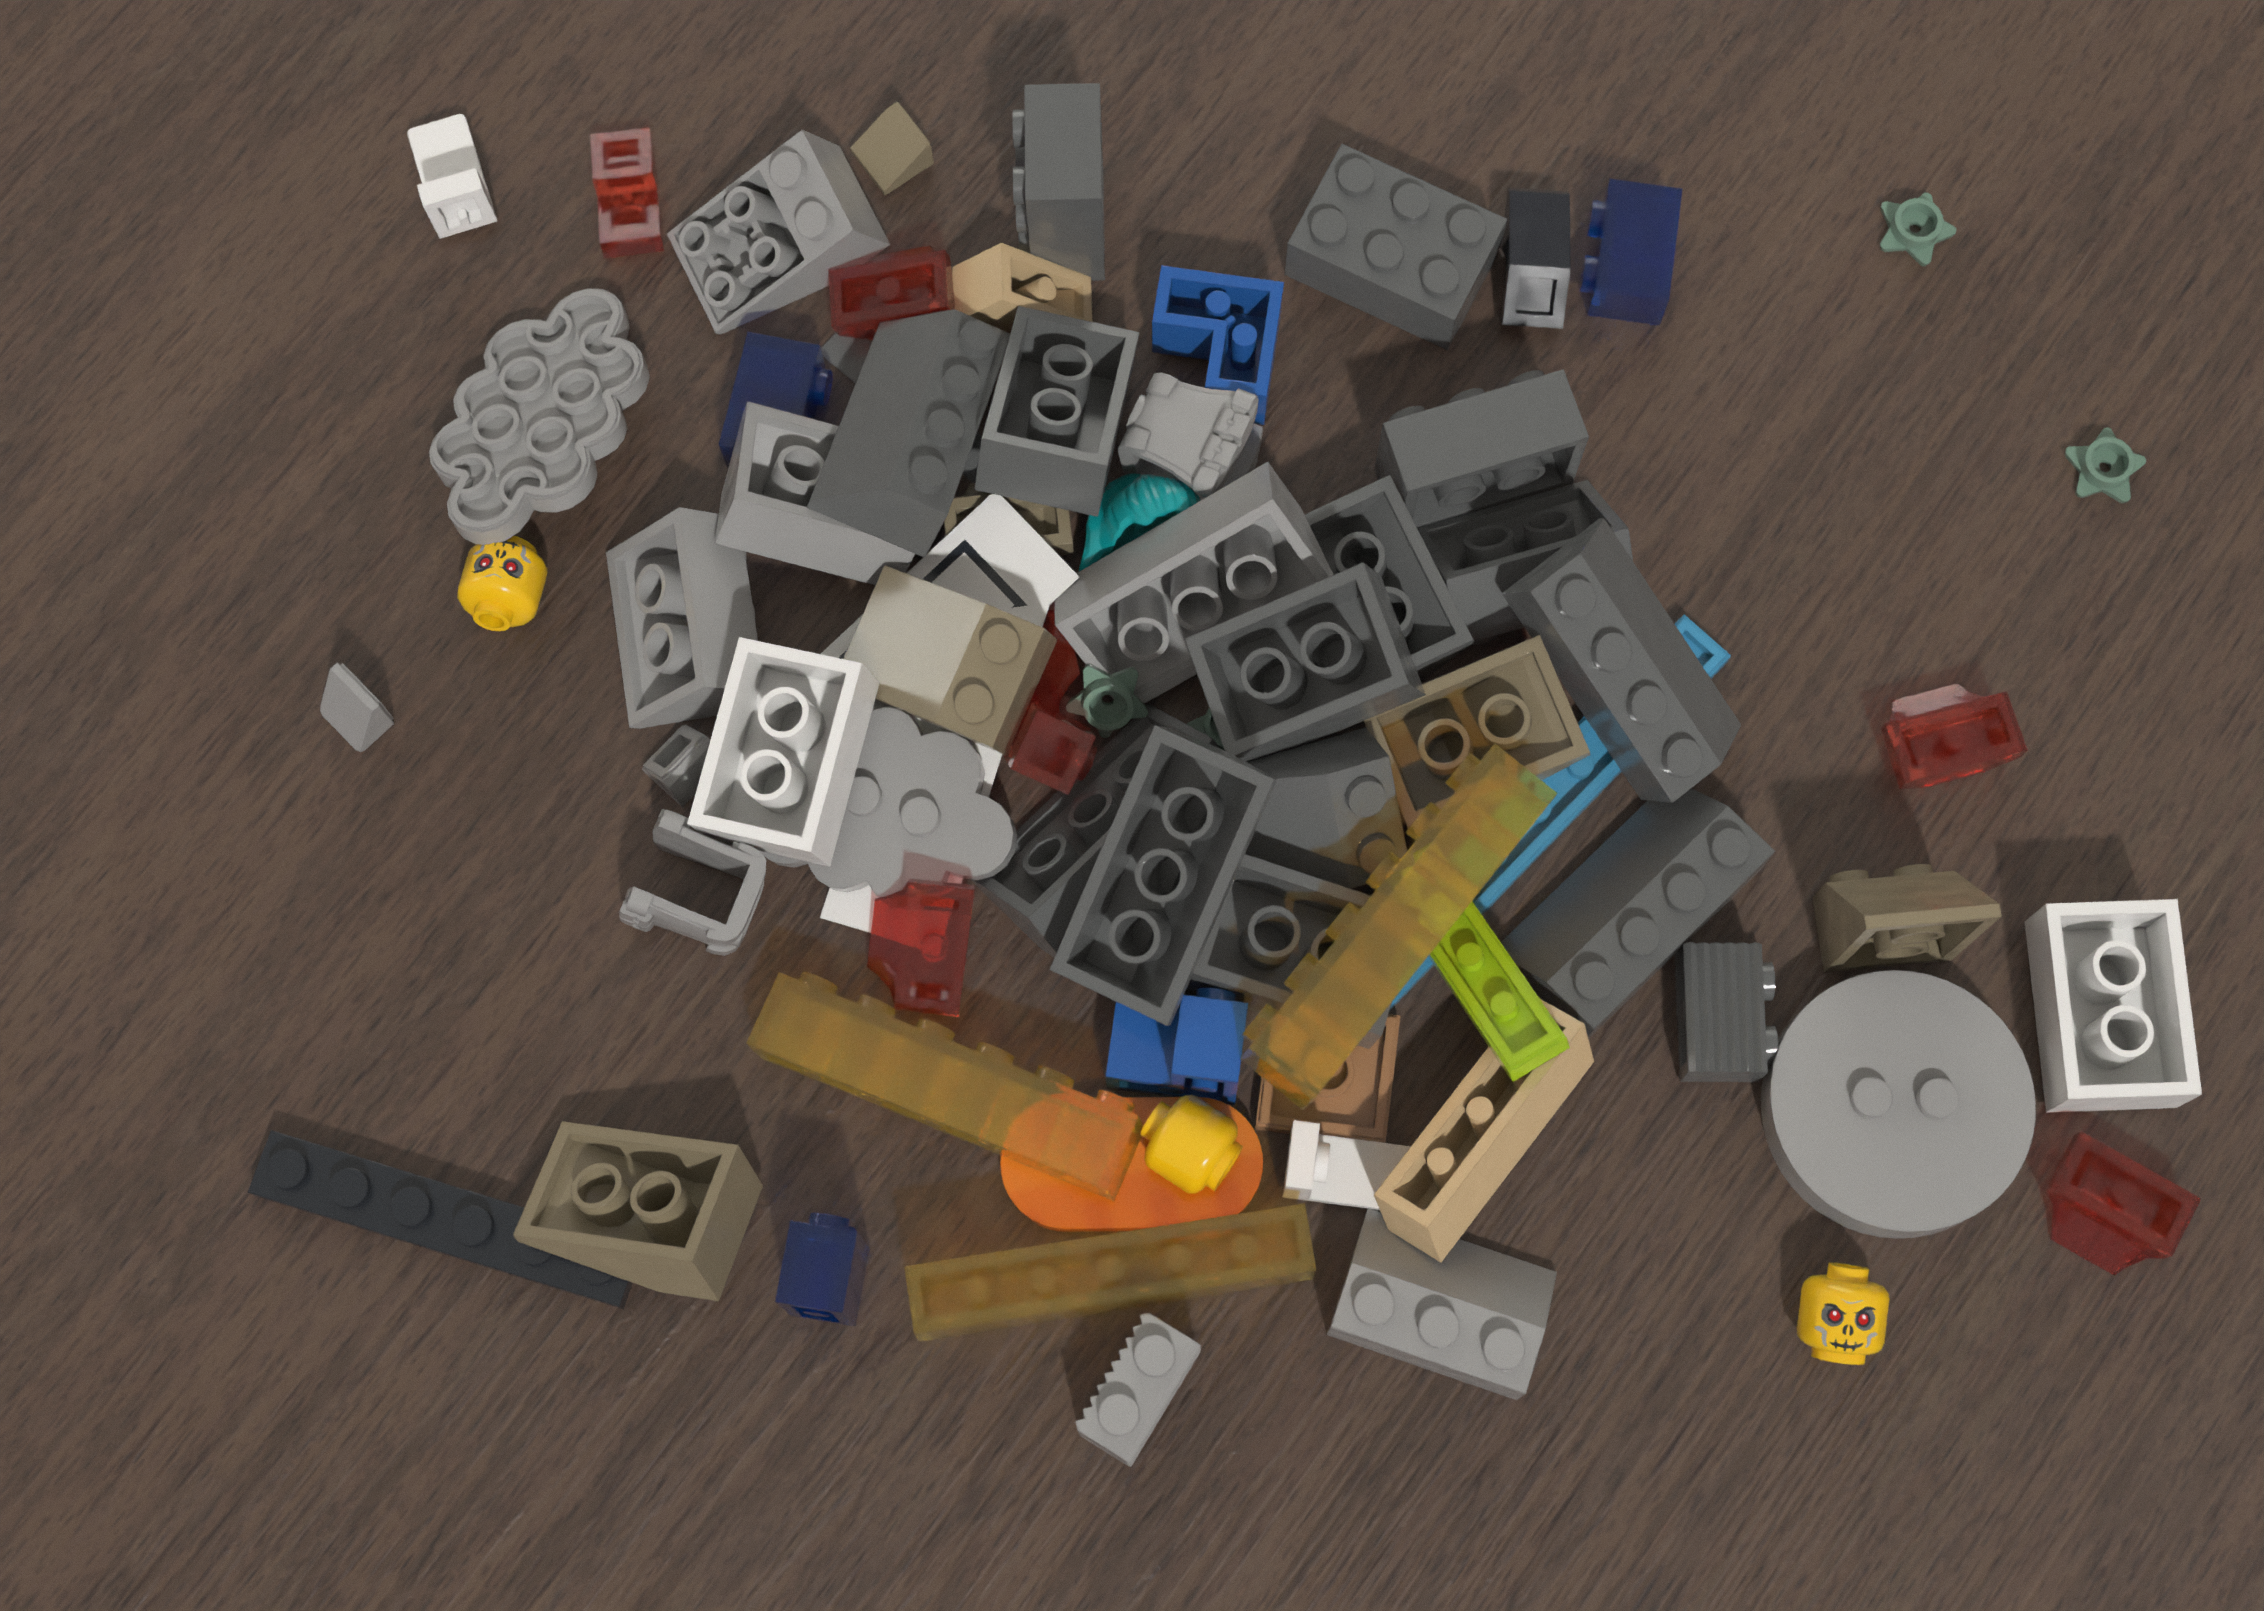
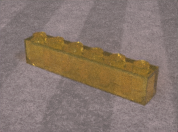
(1397, 927)
(948, 1085)
(1110, 1272)

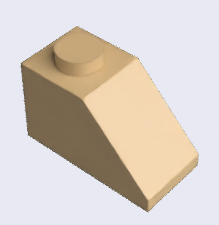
(1004, 277)

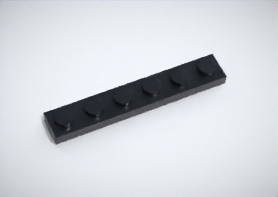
(418, 1213)

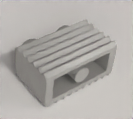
(1138, 1389)

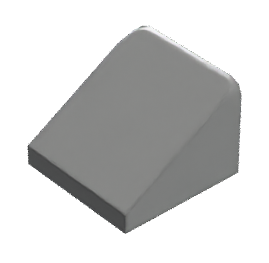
(353, 709)

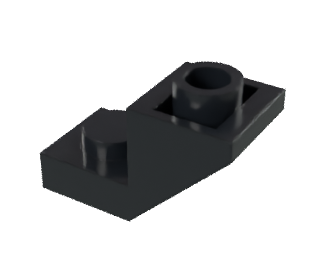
(1537, 258)

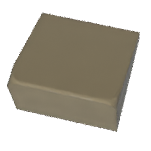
(893, 149)

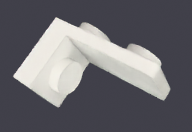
(451, 176)
(1337, 1167)

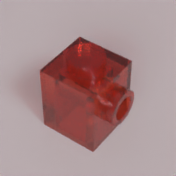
(1052, 748)

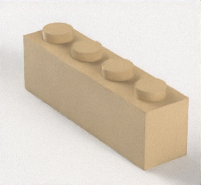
(1477, 1143)

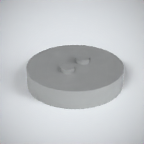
(1898, 1104)

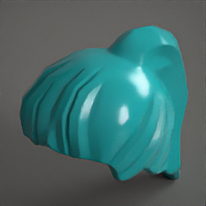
(1131, 509)

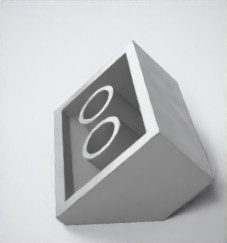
(768, 498)
(678, 617)
(1463, 1318)

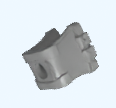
(1192, 434)
(741, 860)

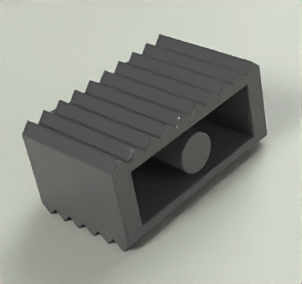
(1723, 1012)

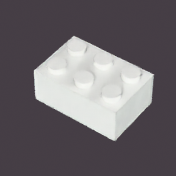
(784, 751)
(2112, 1006)

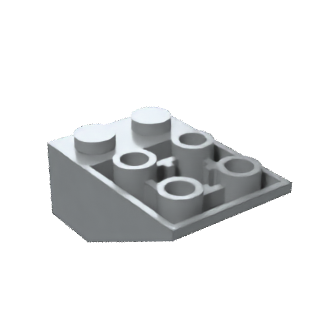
(777, 233)

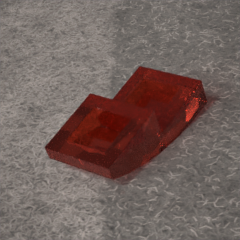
(626, 192)

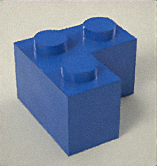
(1222, 321)
(1189, 1057)

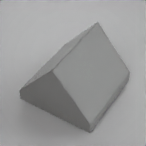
(679, 763)

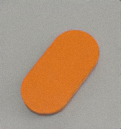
(1144, 1195)

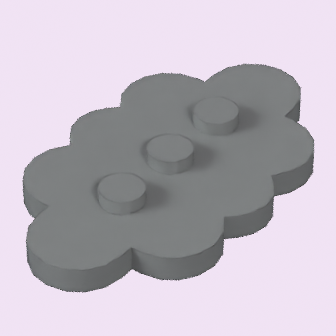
(539, 416)
(914, 813)

